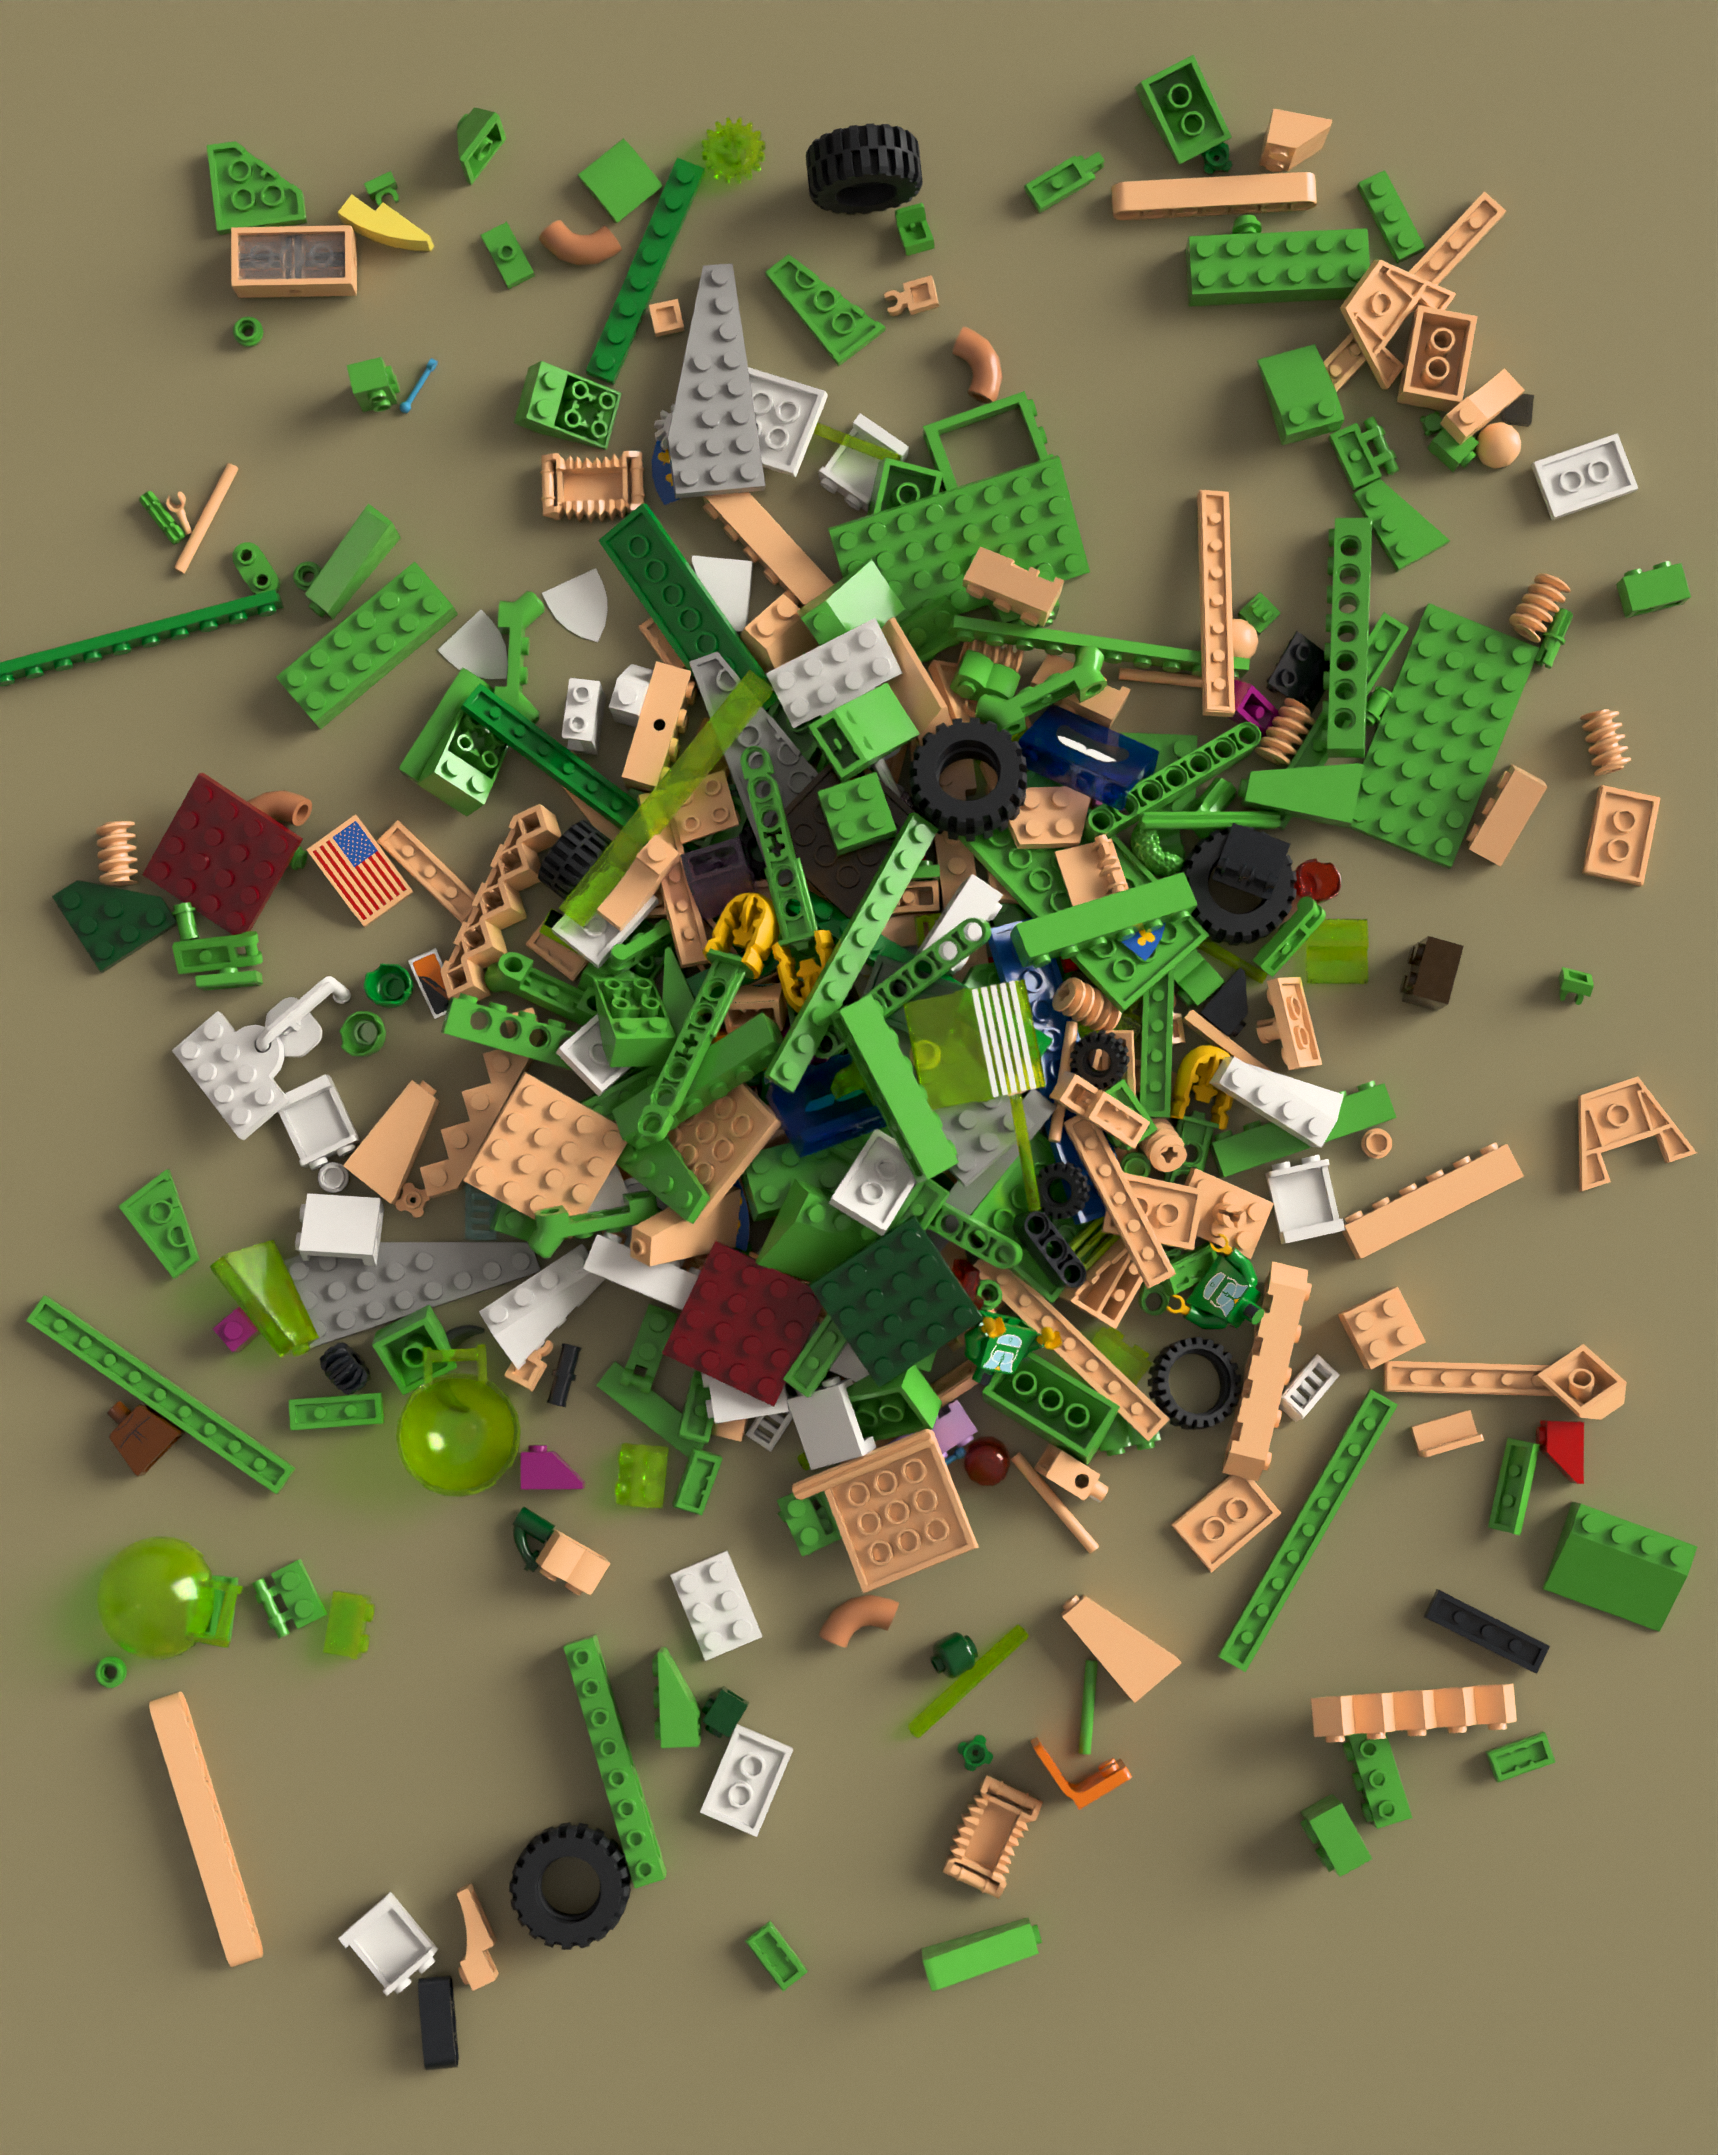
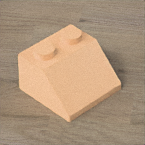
(1292, 139)
(778, 635)

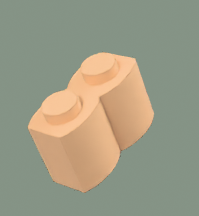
(572, 1563)

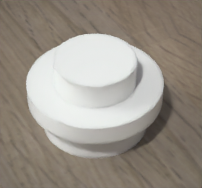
(333, 1177)

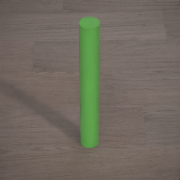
(1088, 1706)

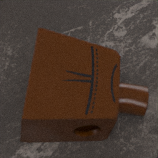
(142, 1436)

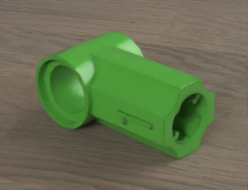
(1214, 799)

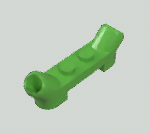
(513, 620)
(1082, 679)
(517, 976)
(555, 1224)

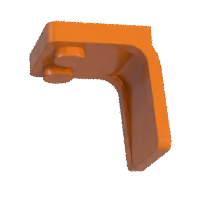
(1110, 1776)

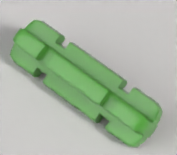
(162, 517)

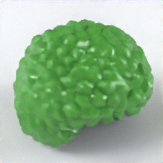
(1158, 850)

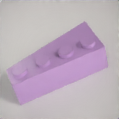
(951, 1427)

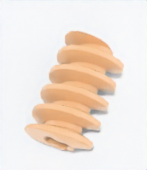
(1536, 606)
(995, 653)
(1285, 732)
(1605, 741)
(116, 853)
(1085, 1005)
(1164, 1147)

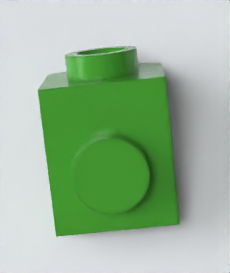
(914, 229)

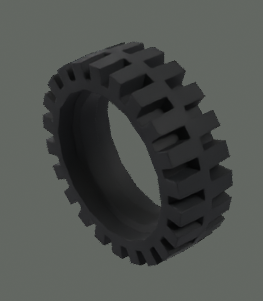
(1227, 1377)

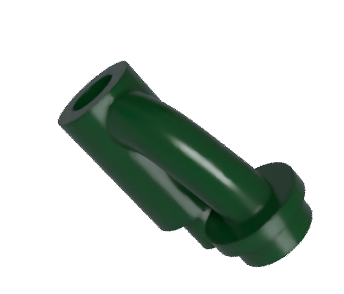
(535, 1526)

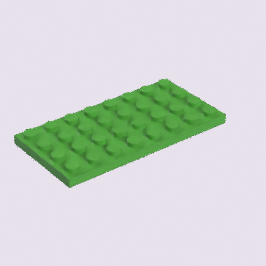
(933, 540)
(1440, 734)
(1038, 886)

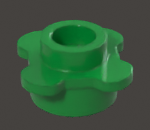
(1223, 163)
(983, 1756)

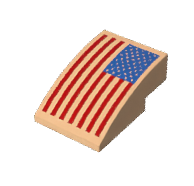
(360, 870)

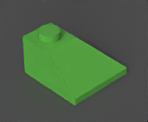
(478, 140)

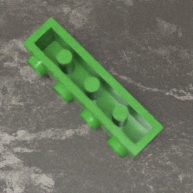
(1377, 1779)

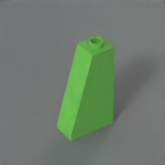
(352, 562)
(1307, 793)
(979, 1952)

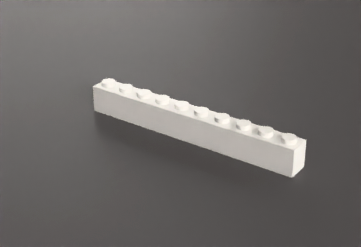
(673, 1287)

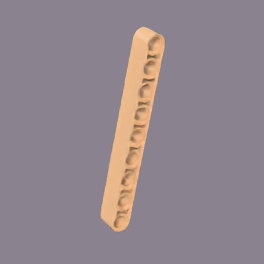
(206, 1829)

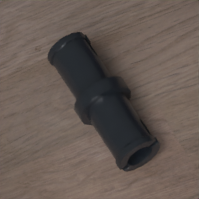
(564, 1375)

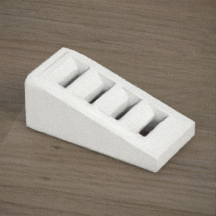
(1292, 1409)
(762, 1438)

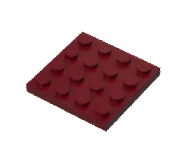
(222, 856)
(743, 1323)

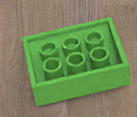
(811, 1234)
(1618, 1566)

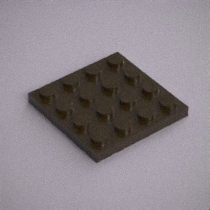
(841, 877)

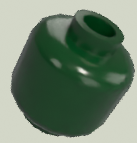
(954, 1655)

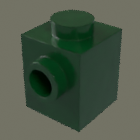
(723, 1712)

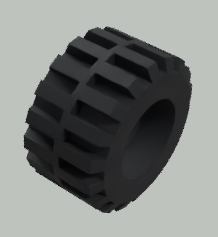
(572, 857)

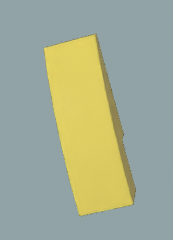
(384, 226)

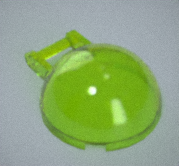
(457, 1427)
(161, 1599)

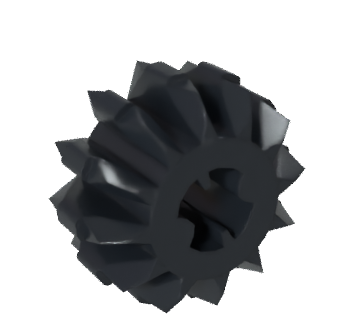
(345, 1368)

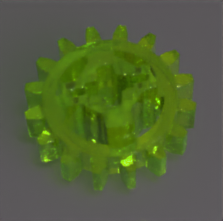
(747, 148)

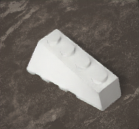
(1289, 1103)
(539, 1305)

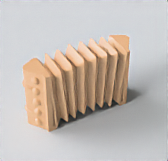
(591, 487)
(989, 1835)

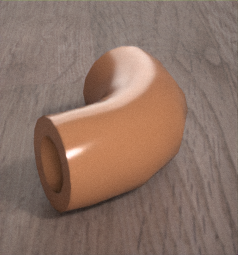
(578, 248)
(984, 365)
(284, 806)
(855, 1614)

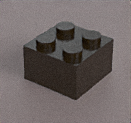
(1431, 973)

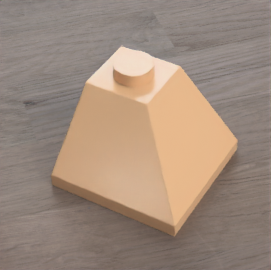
(1585, 1384)

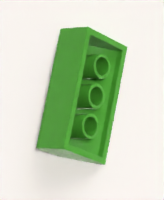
(1053, 1406)

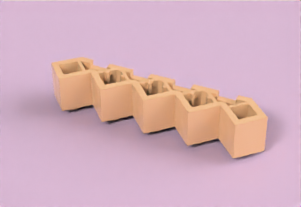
(499, 902)
(483, 1109)
(1266, 1372)
(1413, 1711)

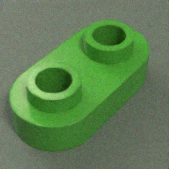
(255, 568)

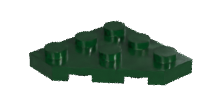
(113, 920)

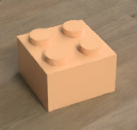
(1381, 1328)

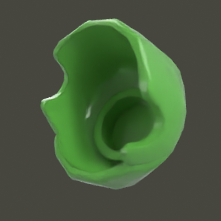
(362, 1034)

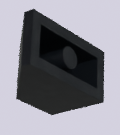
(1229, 1006)

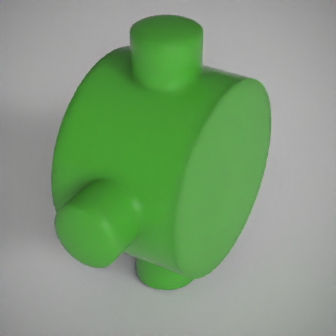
(1431, 423)

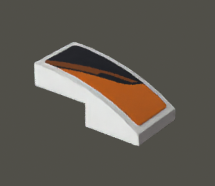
(428, 975)

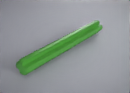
(1208, 820)

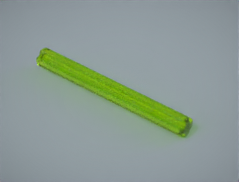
(968, 1681)

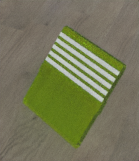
(975, 1044)

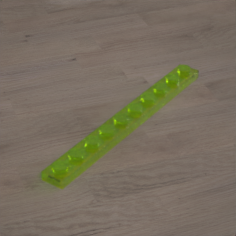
(667, 797)

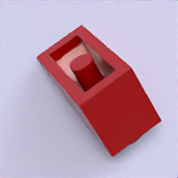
(1563, 1446)

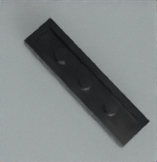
(1486, 1631)

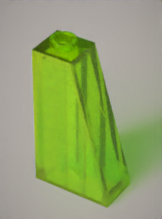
(268, 1296)

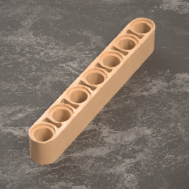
(1214, 196)

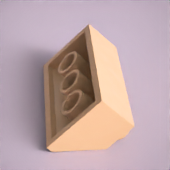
(914, 686)

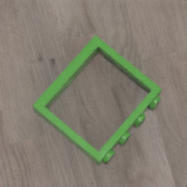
(936, 450)

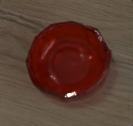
(1317, 880)
(987, 1461)

